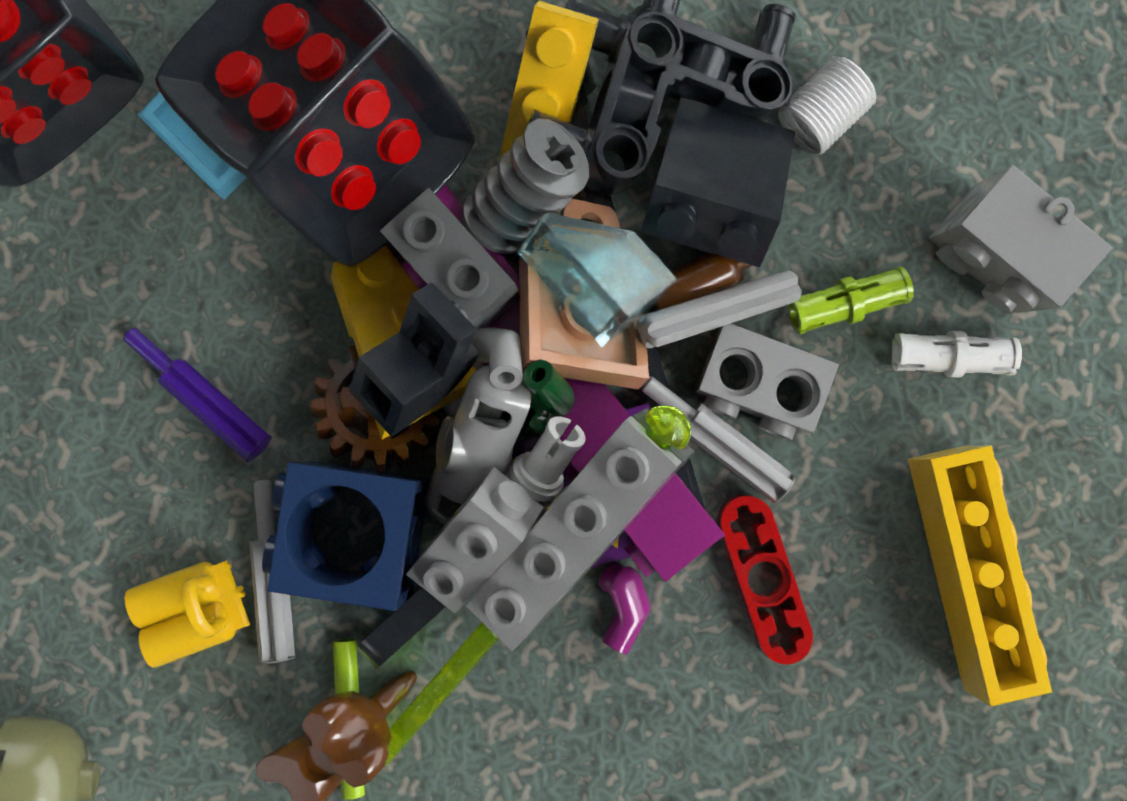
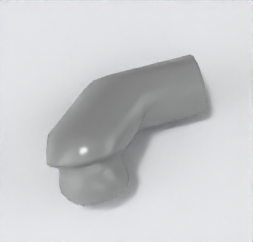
(503, 353)

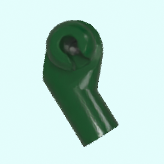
(549, 395)

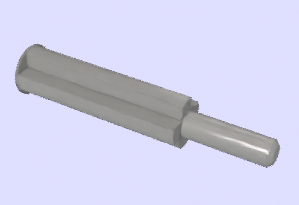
(727, 445)
(272, 609)

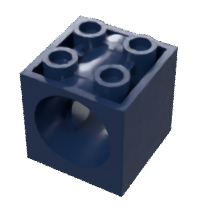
(298, 562)

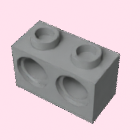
(766, 366)

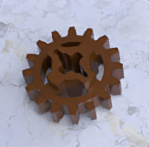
(341, 406)

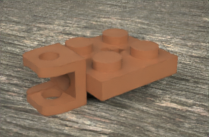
(554, 336)

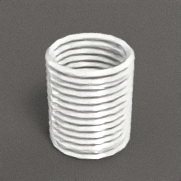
(827, 104)

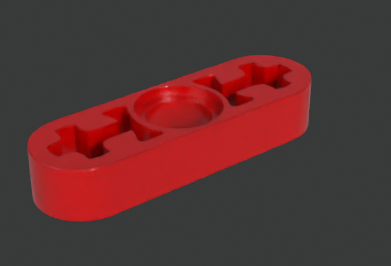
(764, 625)

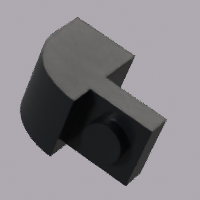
(417, 364)

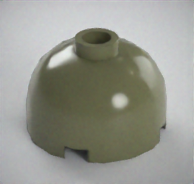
(45, 762)

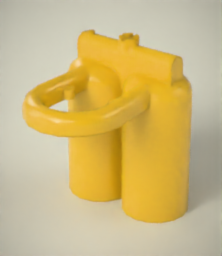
(186, 612)

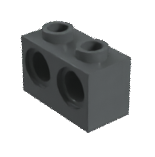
(451, 259)

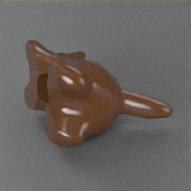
(341, 741)

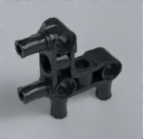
(686, 65)

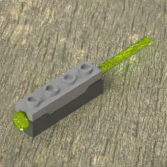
(560, 549)

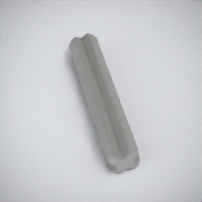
(718, 309)

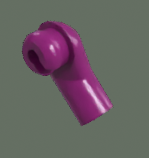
(630, 603)

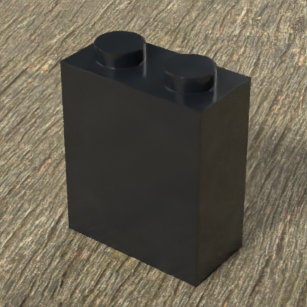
(720, 183)

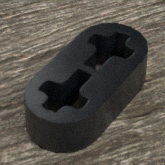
(400, 627)

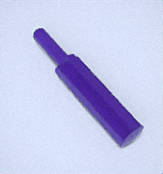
(202, 399)

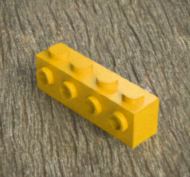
(980, 574)

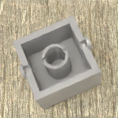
(1016, 244)

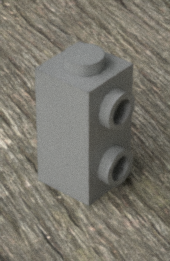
(475, 540)

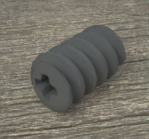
(529, 181)

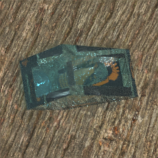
(596, 272)

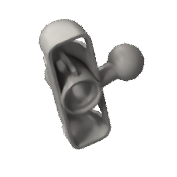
(474, 441)

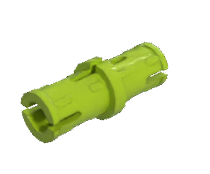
(851, 300)

